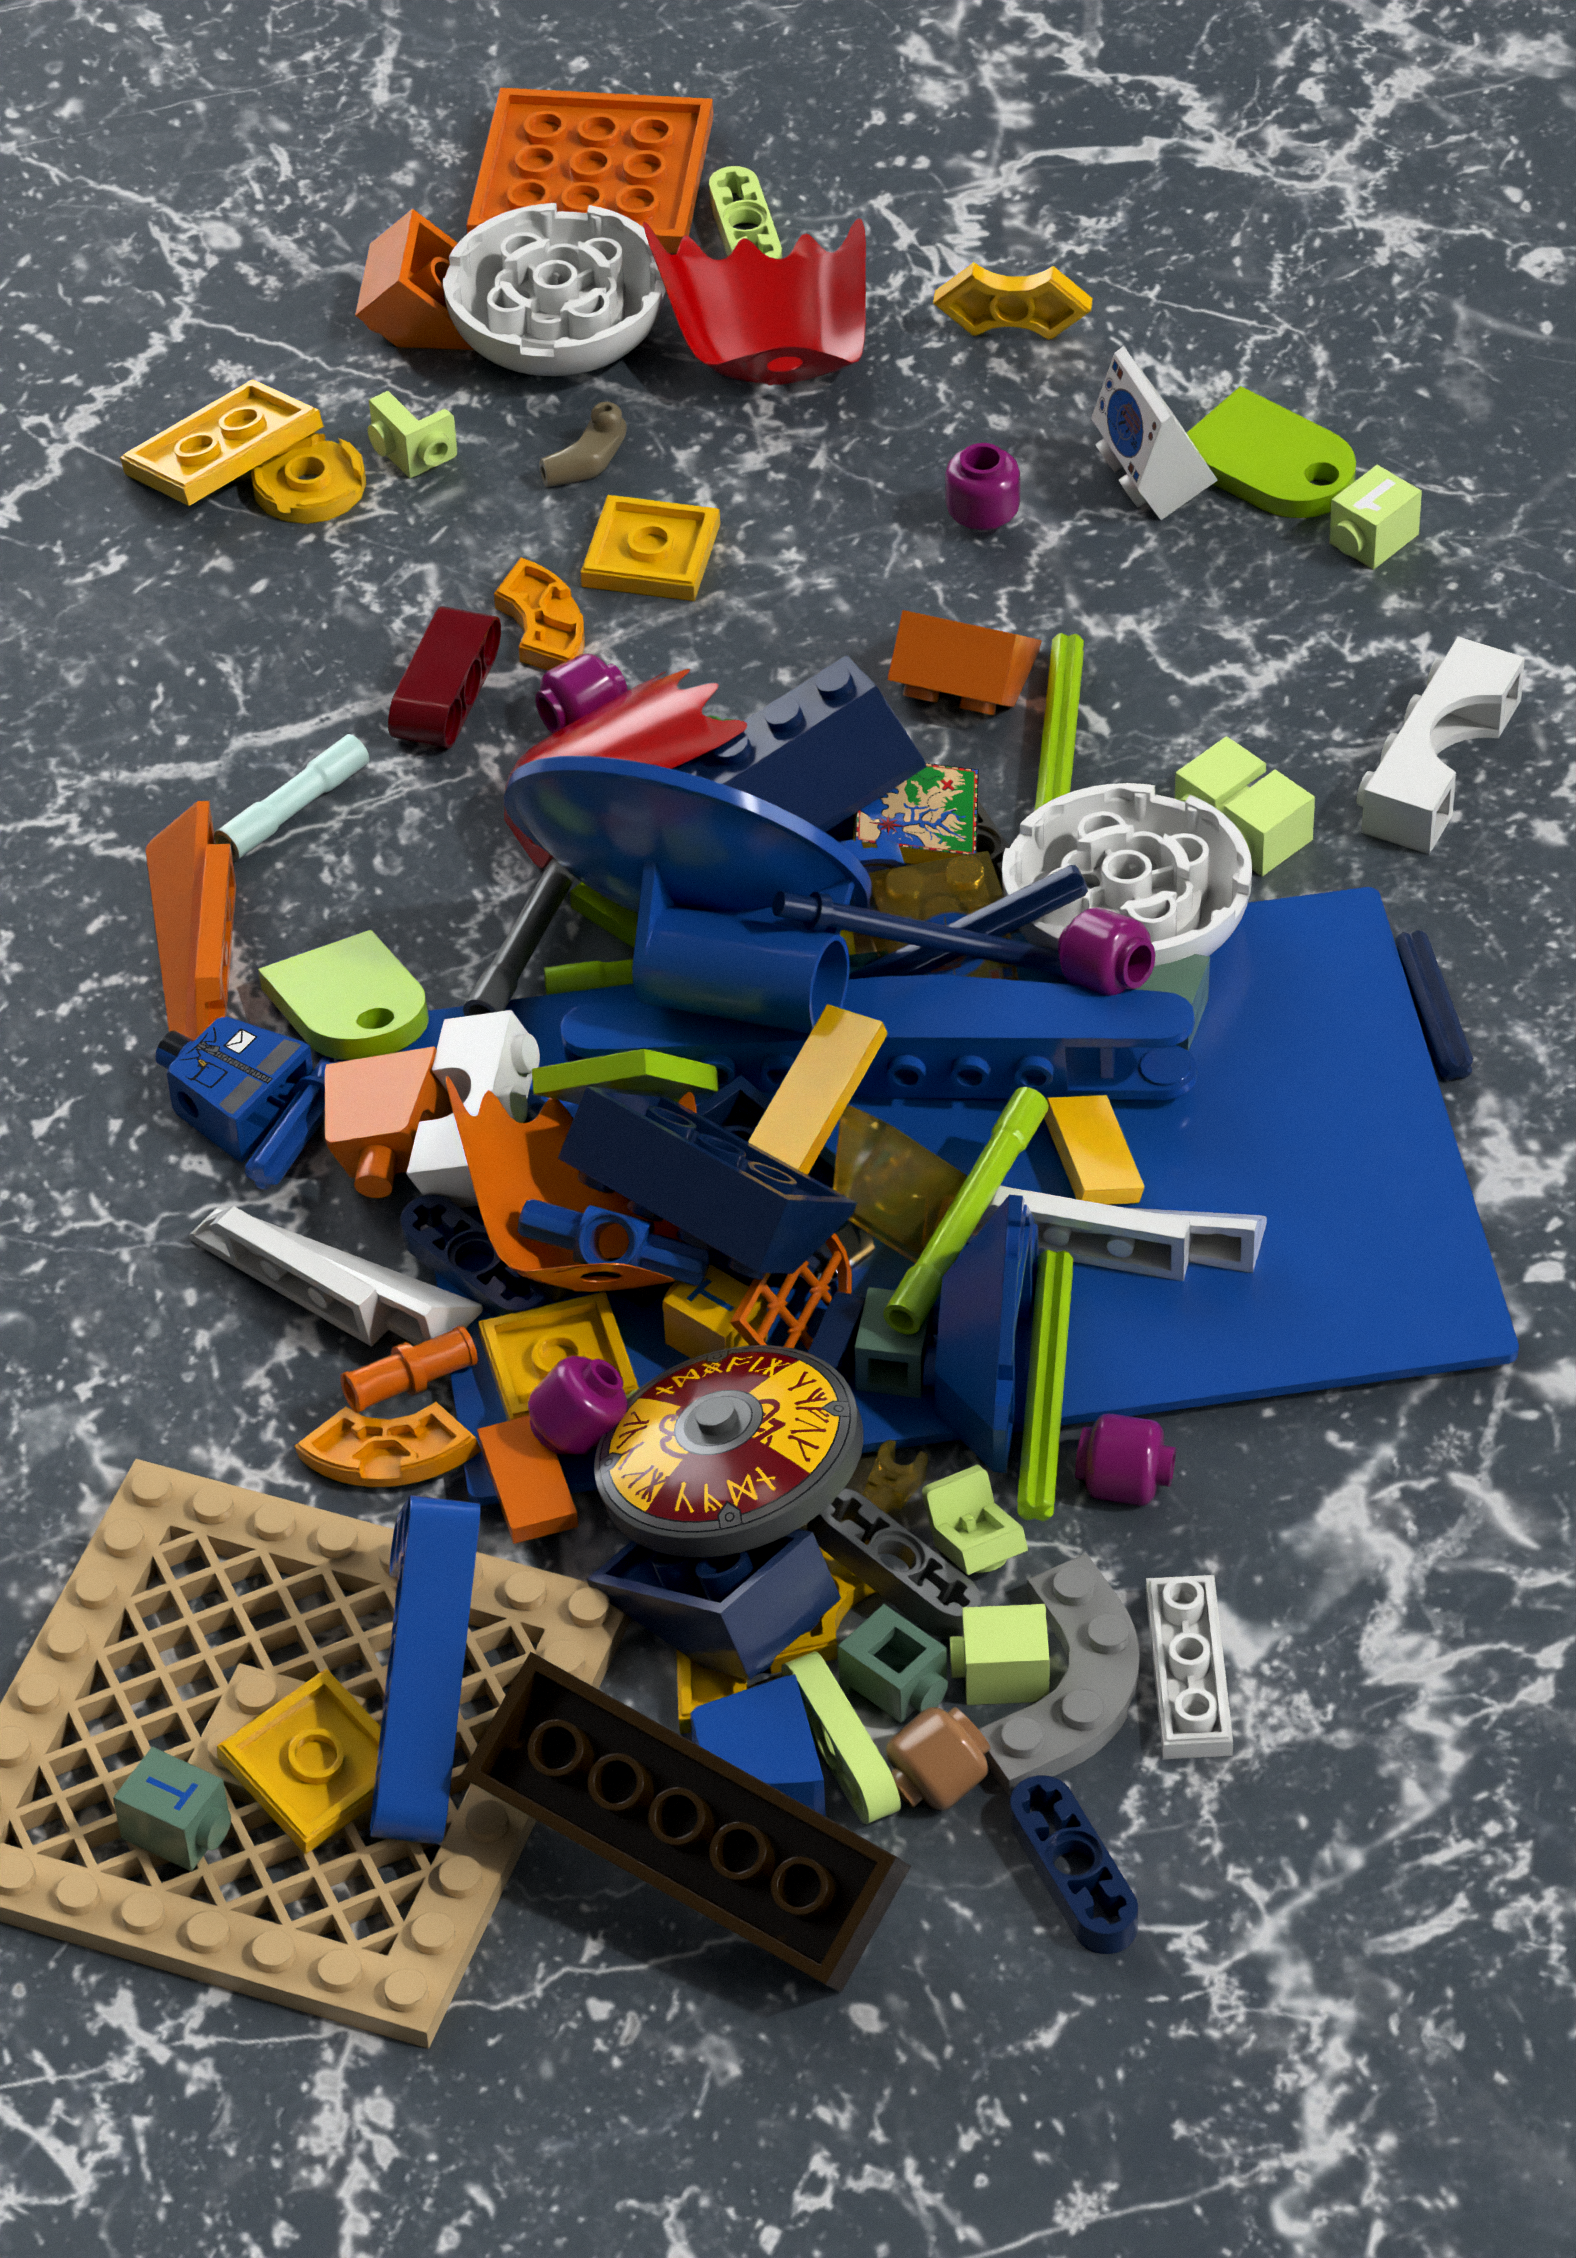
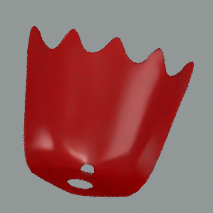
(767, 314)
(644, 725)

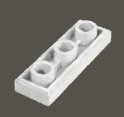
(1189, 1667)

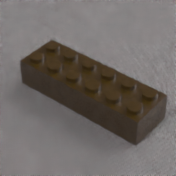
(686, 1821)

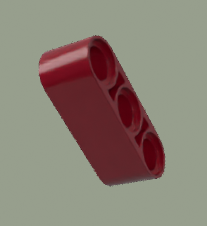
(444, 677)

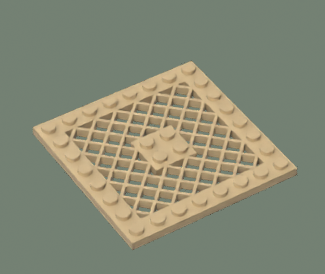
(177, 1516)

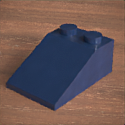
(728, 1608)

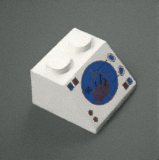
(1146, 440)

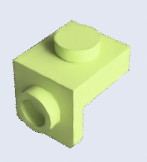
(408, 441)
(970, 1524)

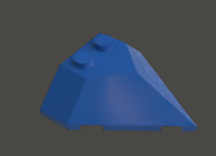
(976, 1332)

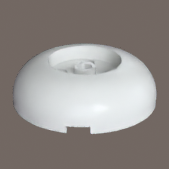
(554, 289)
(1148, 854)

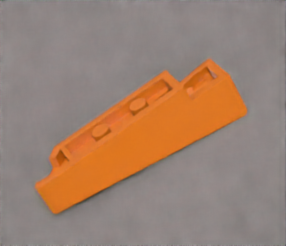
(193, 918)

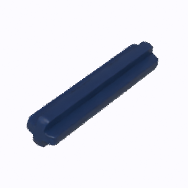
(1434, 1006)

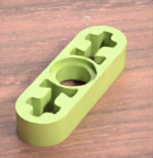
(748, 210)
(844, 1740)

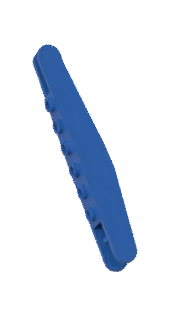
(942, 1039)

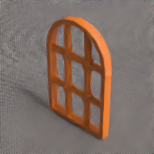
(777, 1303)

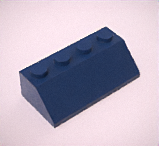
(818, 749)
(701, 1180)

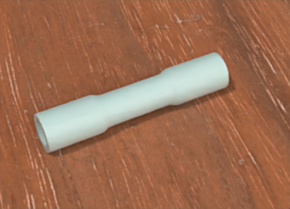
(318, 777)

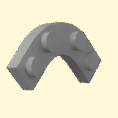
(1093, 1693)

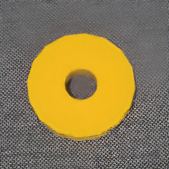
(313, 500)

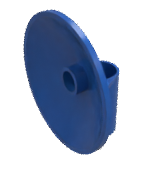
(702, 879)

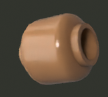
(937, 1758)

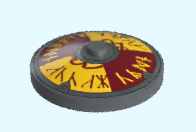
(729, 1451)

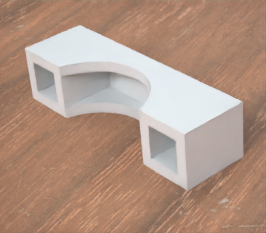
(1465, 699)

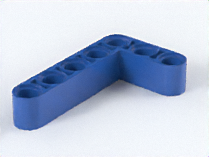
(435, 1574)

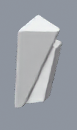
(1138, 1238)
(333, 1283)

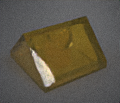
(894, 1180)

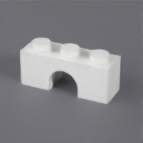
(477, 1056)

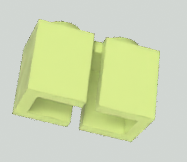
(1270, 814)

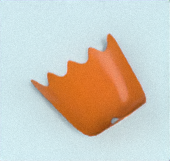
(521, 1163)

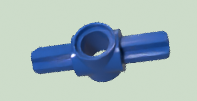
(582, 1231)

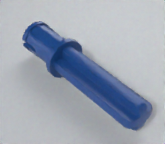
(291, 1130)

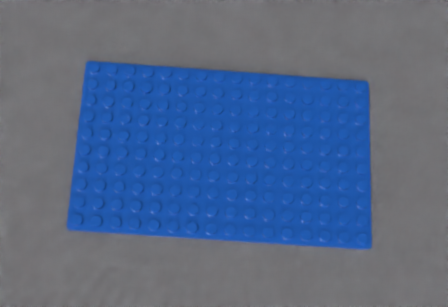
(1301, 1112)

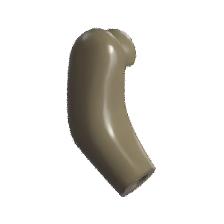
(591, 452)

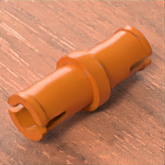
(408, 1369)

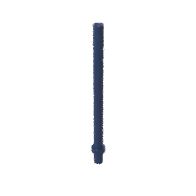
(820, 912)

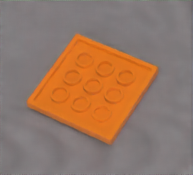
(597, 151)

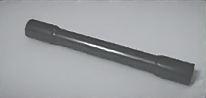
(501, 978)

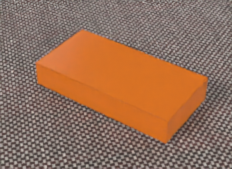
(526, 1481)

